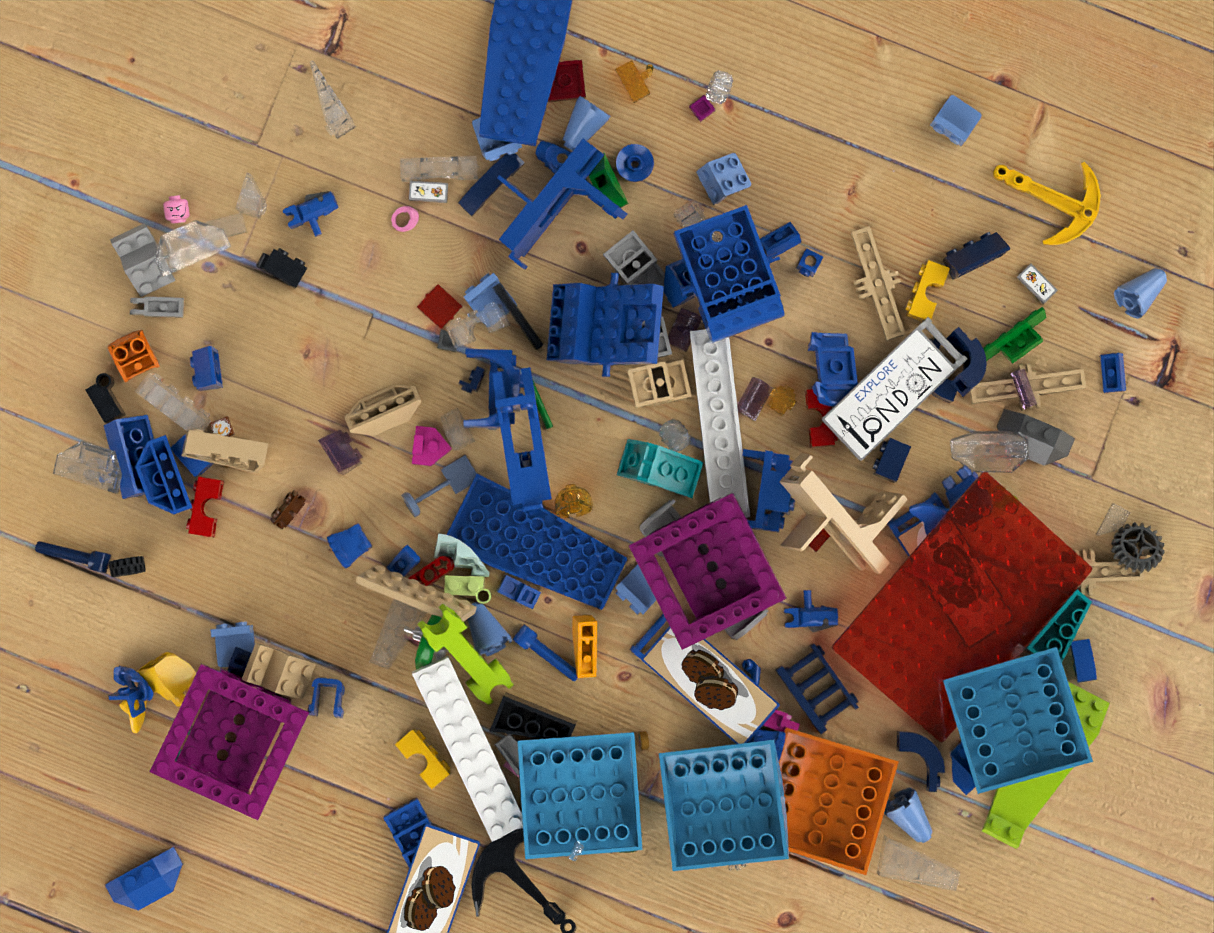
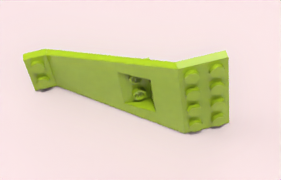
(1019, 803)

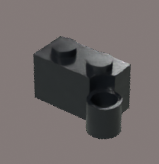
(282, 267)
(105, 400)

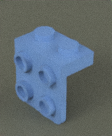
(956, 120)
(491, 148)
(723, 177)
(483, 294)
(636, 591)
(229, 638)

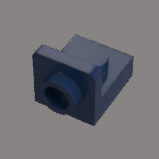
(476, 378)

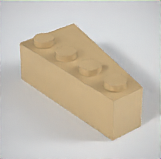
(225, 450)

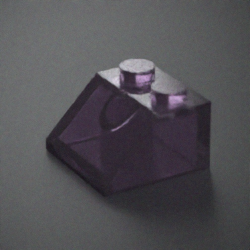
(341, 451)

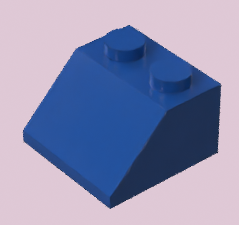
(206, 368)

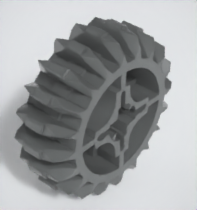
(1153, 547)

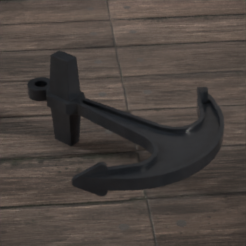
(500, 858)

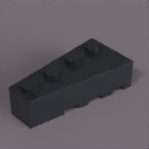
(530, 720)

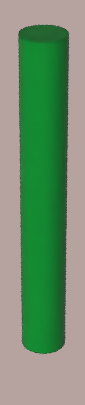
(542, 410)

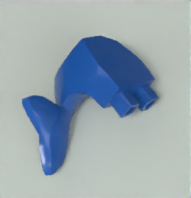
(933, 514)

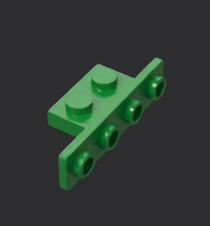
(1019, 339)

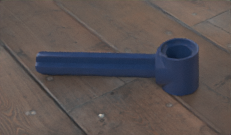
(96, 560)

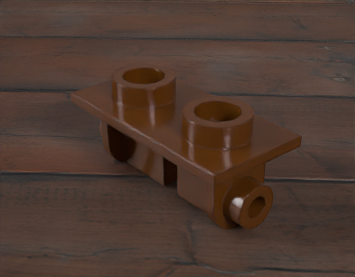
(282, 514)

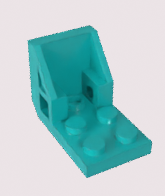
(660, 467)

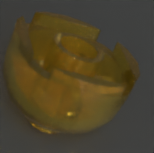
(573, 500)

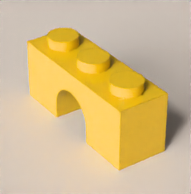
(931, 275)
(436, 769)

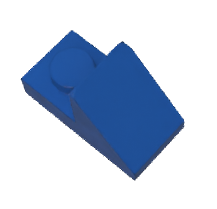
(404, 561)

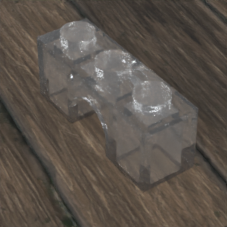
(462, 330)

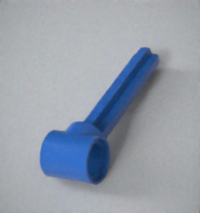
(527, 639)

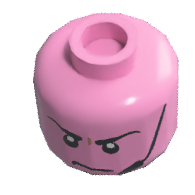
(176, 209)

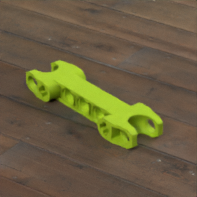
(448, 635)

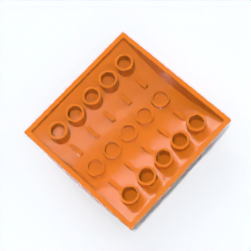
(834, 799)

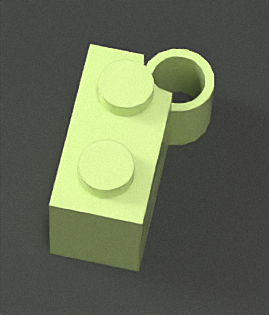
(466, 586)

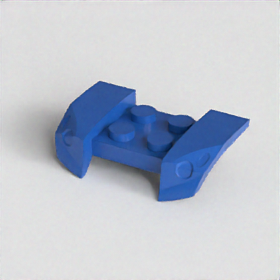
(834, 367)

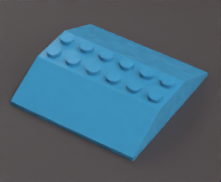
(1017, 720)
(579, 793)
(724, 805)

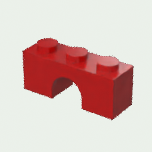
(821, 435)
(205, 490)

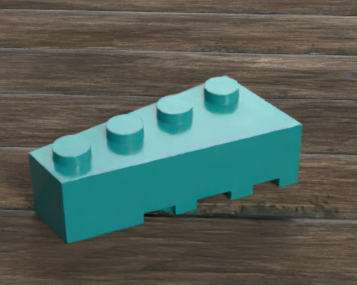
(1062, 627)

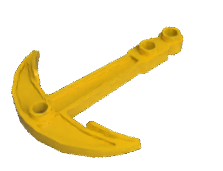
(1060, 201)

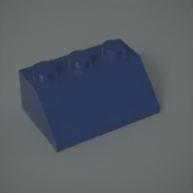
(975, 254)

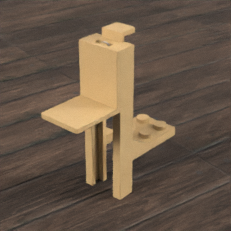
(827, 513)

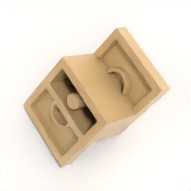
(659, 383)
(278, 671)

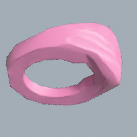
(414, 218)

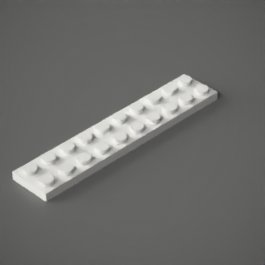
(719, 418)
(469, 747)

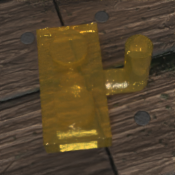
(634, 81)

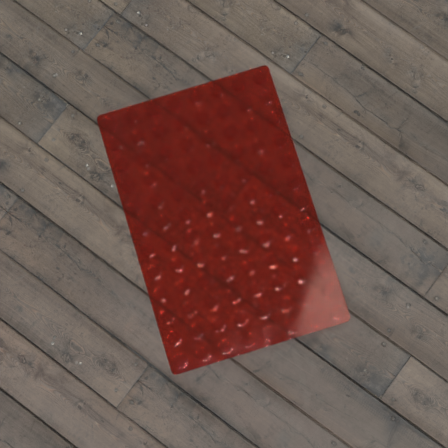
(961, 602)

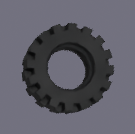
(127, 566)

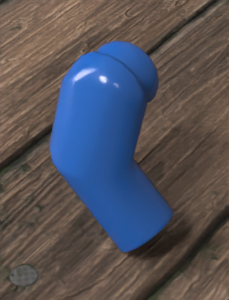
(753, 669)

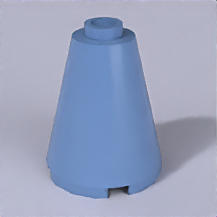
(583, 123)
(1140, 292)
(487, 632)
(909, 815)

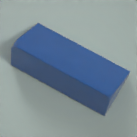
(780, 240)
(1113, 372)

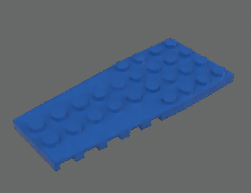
(521, 67)
(535, 545)

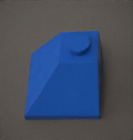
(675, 278)

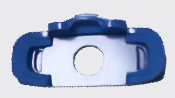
(548, 154)
(128, 676)

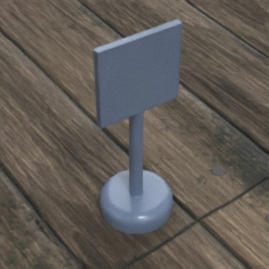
(459, 476)

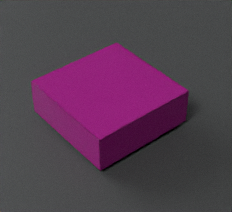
(702, 108)

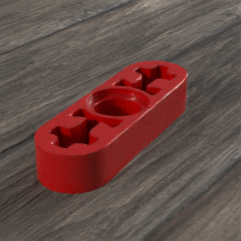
(437, 562)

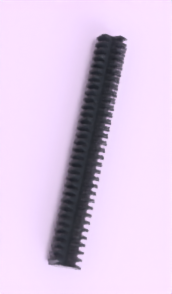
(528, 330)

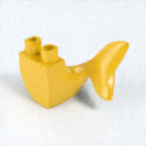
(166, 676)

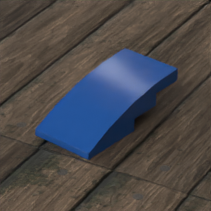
(407, 826)

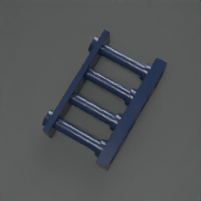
(809, 705)

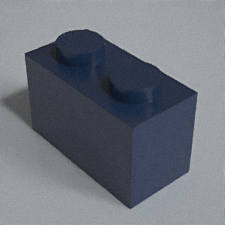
(891, 460)

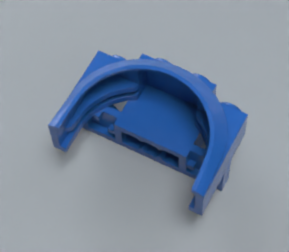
(511, 379)
(772, 493)

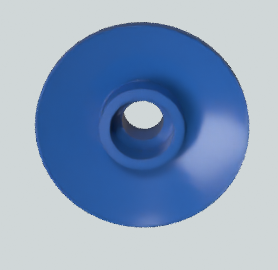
(634, 153)

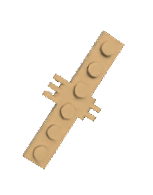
(877, 283)
(1039, 383)
(1105, 572)

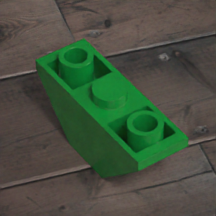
(605, 181)

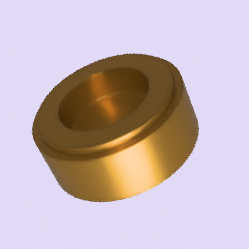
(643, 740)

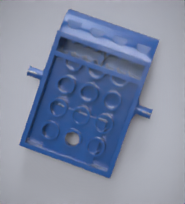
(729, 275)
(605, 324)

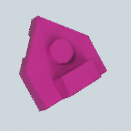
(428, 446)

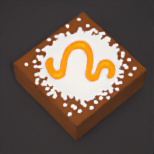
(222, 426)

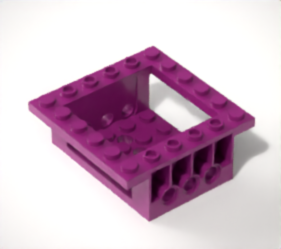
(739, 559)
(231, 778)

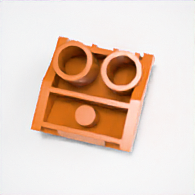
(132, 355)

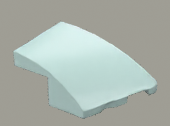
(461, 554)

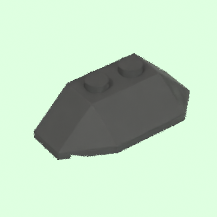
(1044, 441)

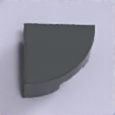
(445, 342)

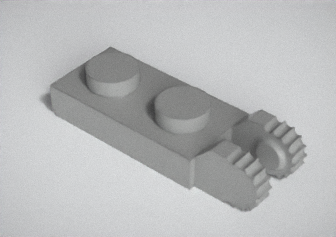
(159, 307)

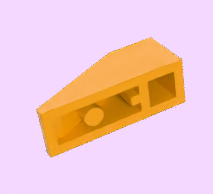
(585, 645)

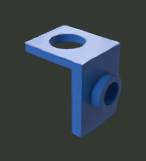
(805, 269)
(130, 695)

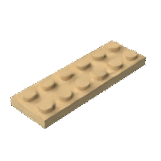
(412, 592)

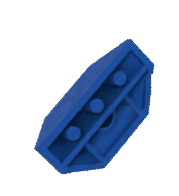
(161, 477)
(147, 882)

